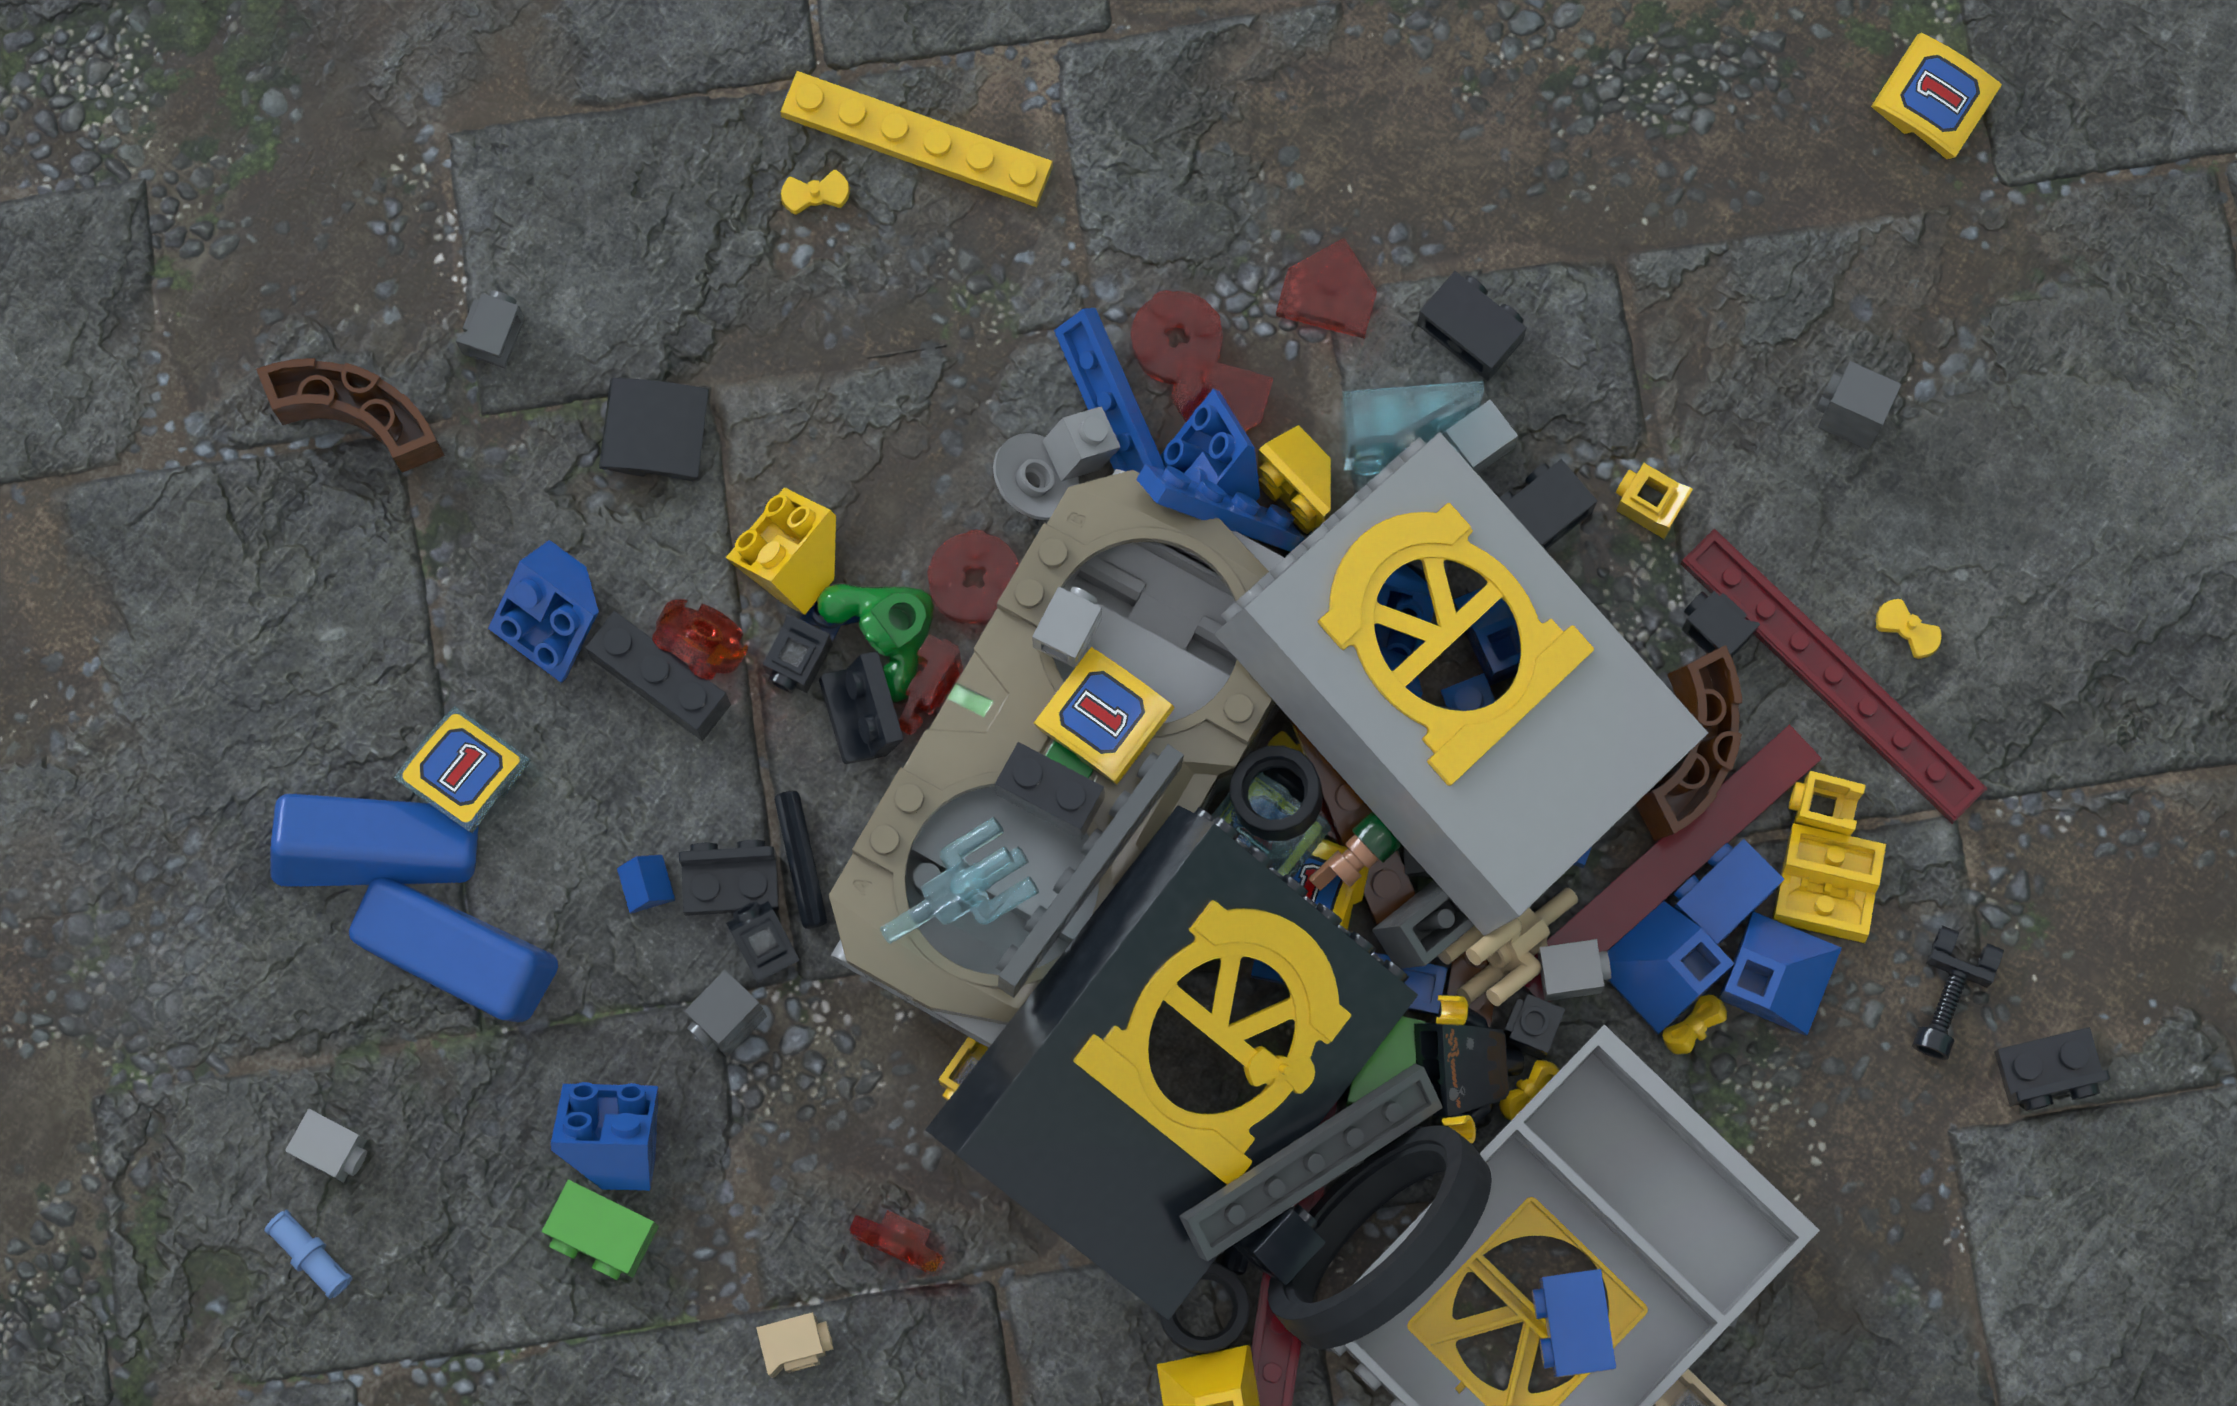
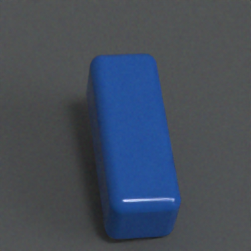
(365, 839)
(452, 950)

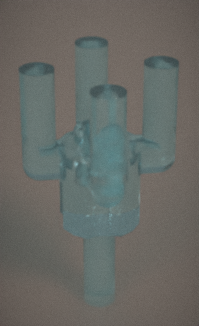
(964, 886)

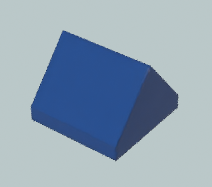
(645, 882)

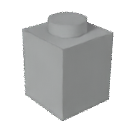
(1482, 436)
(1081, 443)
(1068, 625)
(1573, 969)
(327, 1146)

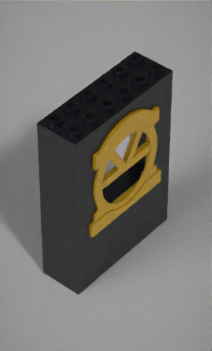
(1067, 1091)

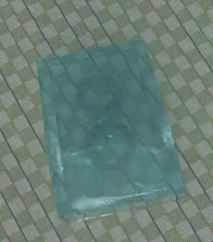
(1388, 420)

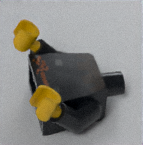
(1465, 1063)

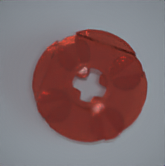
(1166, 313)
(947, 569)
(700, 638)

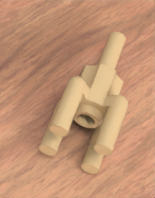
(1508, 950)

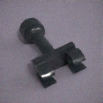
(1935, 1039)

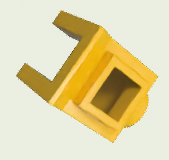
(1653, 518)
(1843, 791)

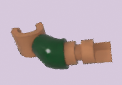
(1368, 845)

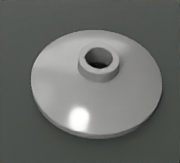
(1027, 459)

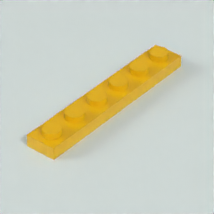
(916, 139)

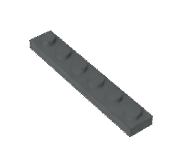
(1076, 885)
(1310, 1162)

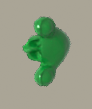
(891, 620)

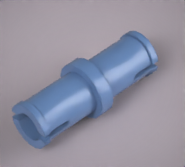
(308, 1254)

